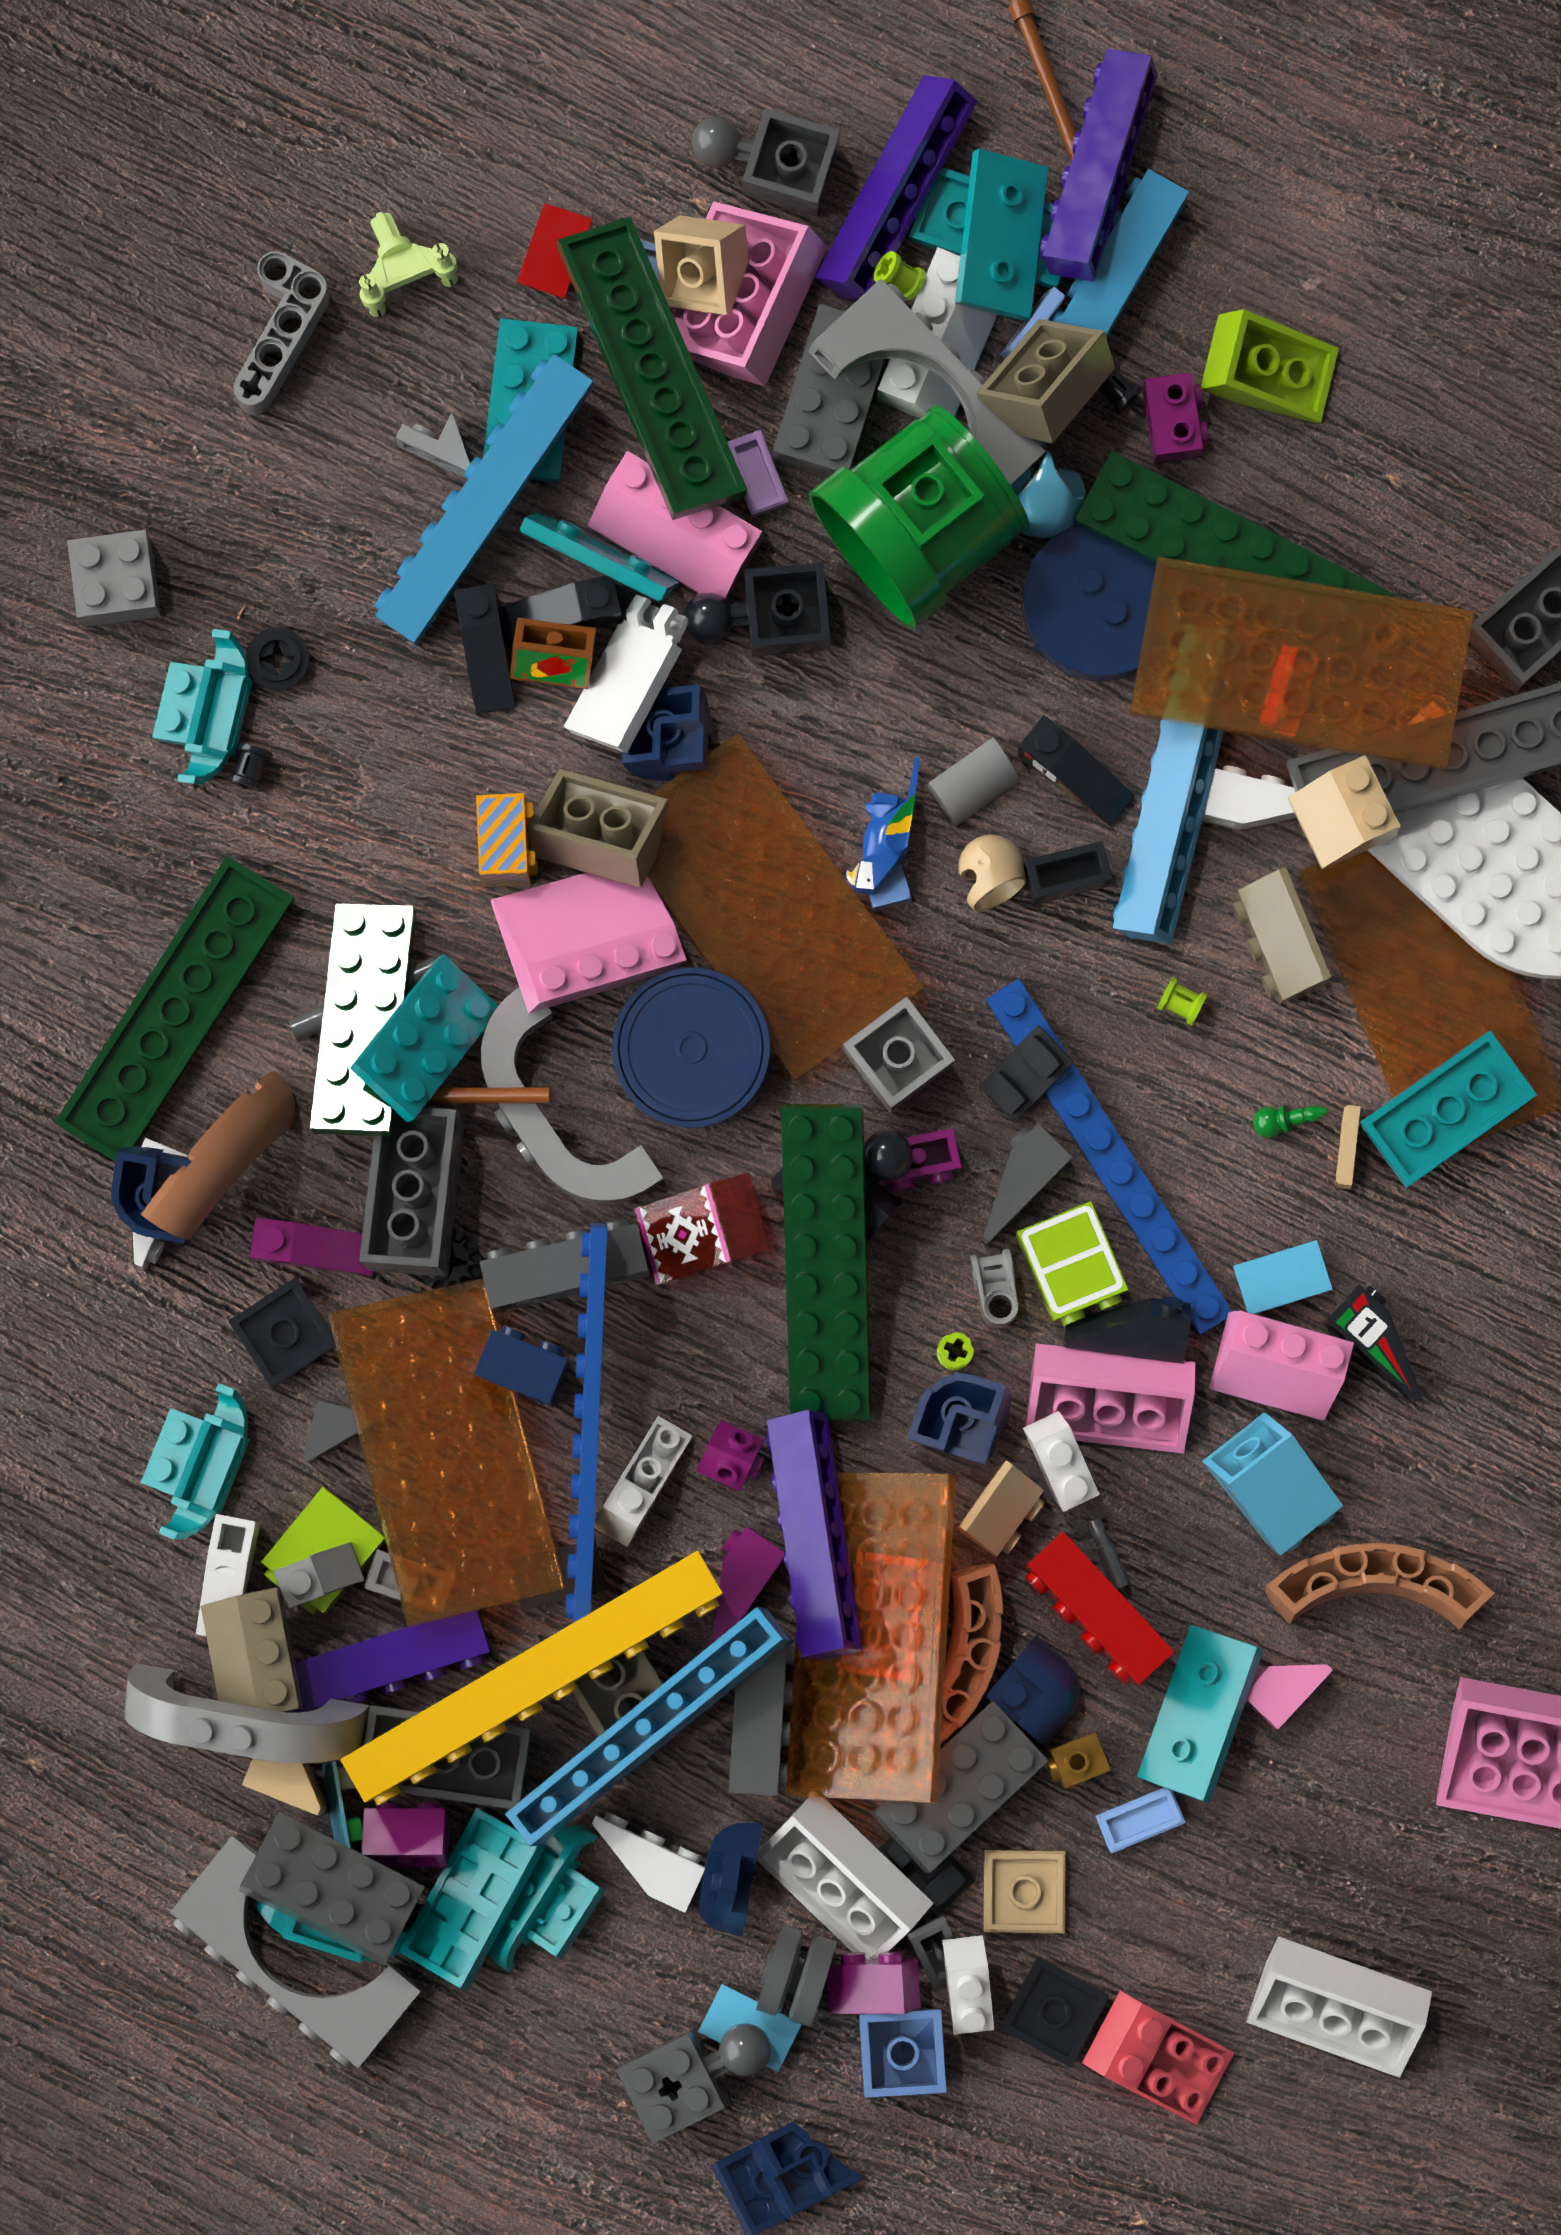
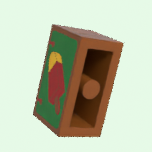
(552, 653)

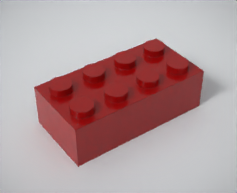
(1098, 1609)

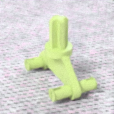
(401, 263)

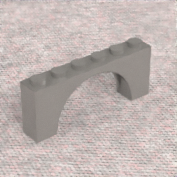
(886, 328)
(346, 2021)

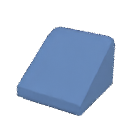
(891, 892)

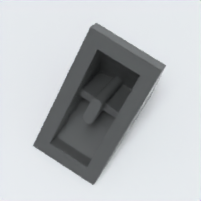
(329, 1429)
(929, 1947)

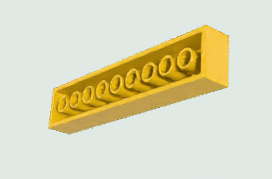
(532, 1677)

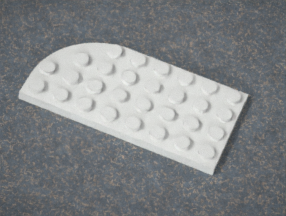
(1488, 872)

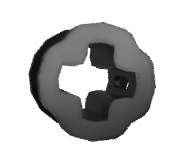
(1119, 390)
(250, 767)

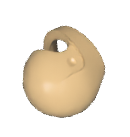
(996, 866)

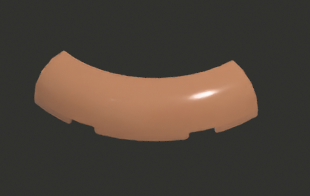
(222, 1156)
(1380, 1570)
(973, 1643)

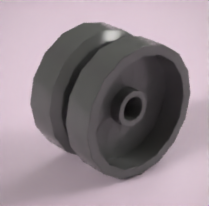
(795, 1975)

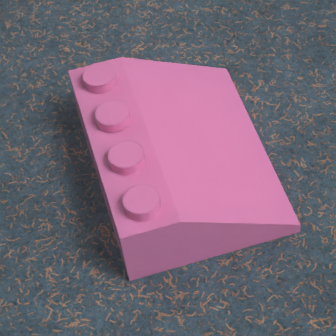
(774, 286)
(585, 937)
(1503, 1753)

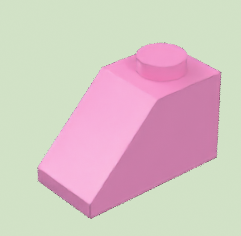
(1282, 1689)

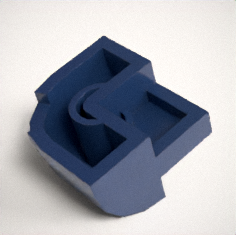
(672, 735)
(136, 1180)
(962, 1417)
(1038, 1691)
(729, 1877)

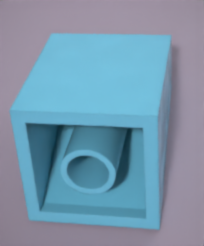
(1273, 1483)

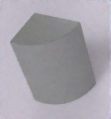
(973, 782)

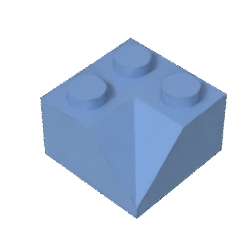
(902, 2053)

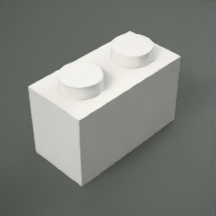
(1061, 1461)
(968, 1985)

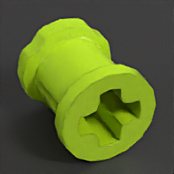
(896, 272)
(1181, 1001)
(966, 1348)

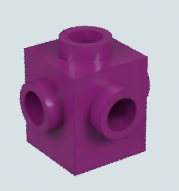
(731, 1456)

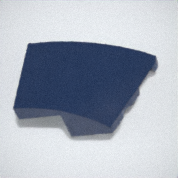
(780, 2177)

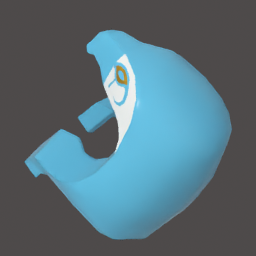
(1050, 498)

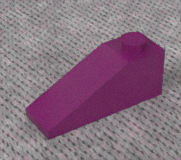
(307, 1246)
(743, 1576)

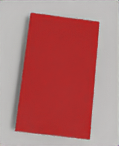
(543, 264)

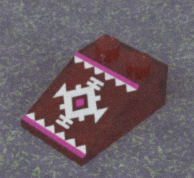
(702, 1229)

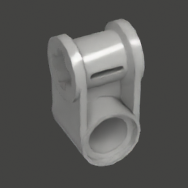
(995, 1285)

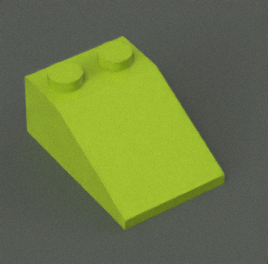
(1269, 366)

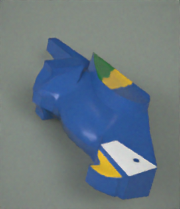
(884, 838)

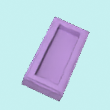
(758, 473)

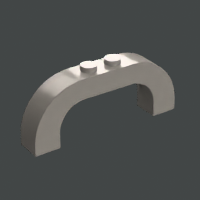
(599, 1184)
(240, 1729)

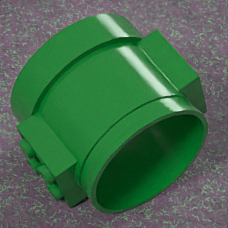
(920, 514)

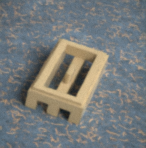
(1347, 1147)

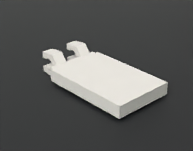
(629, 675)

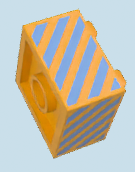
(504, 840)

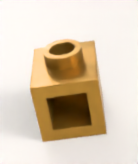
(1077, 1760)

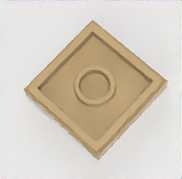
(1024, 1891)

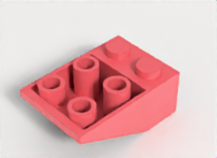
(1158, 2057)

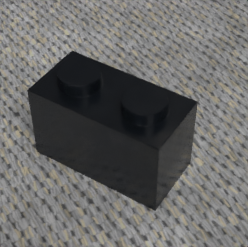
(1067, 873)

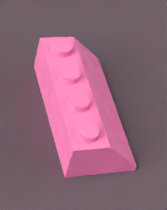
(698, 550)
(1113, 1397)

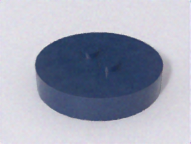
(1088, 605)
(693, 1047)

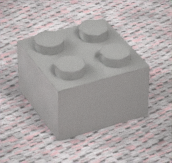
(114, 578)
(898, 1054)

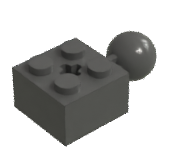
(778, 139)
(742, 2051)

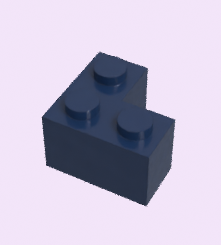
(522, 1367)

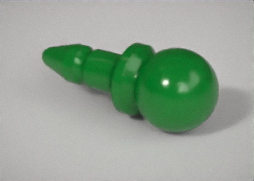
(1270, 1122)

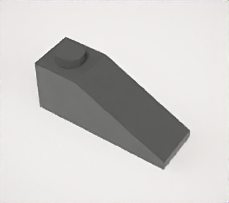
(1027, 1171)

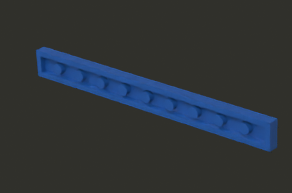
(1117, 1169)
(587, 1407)

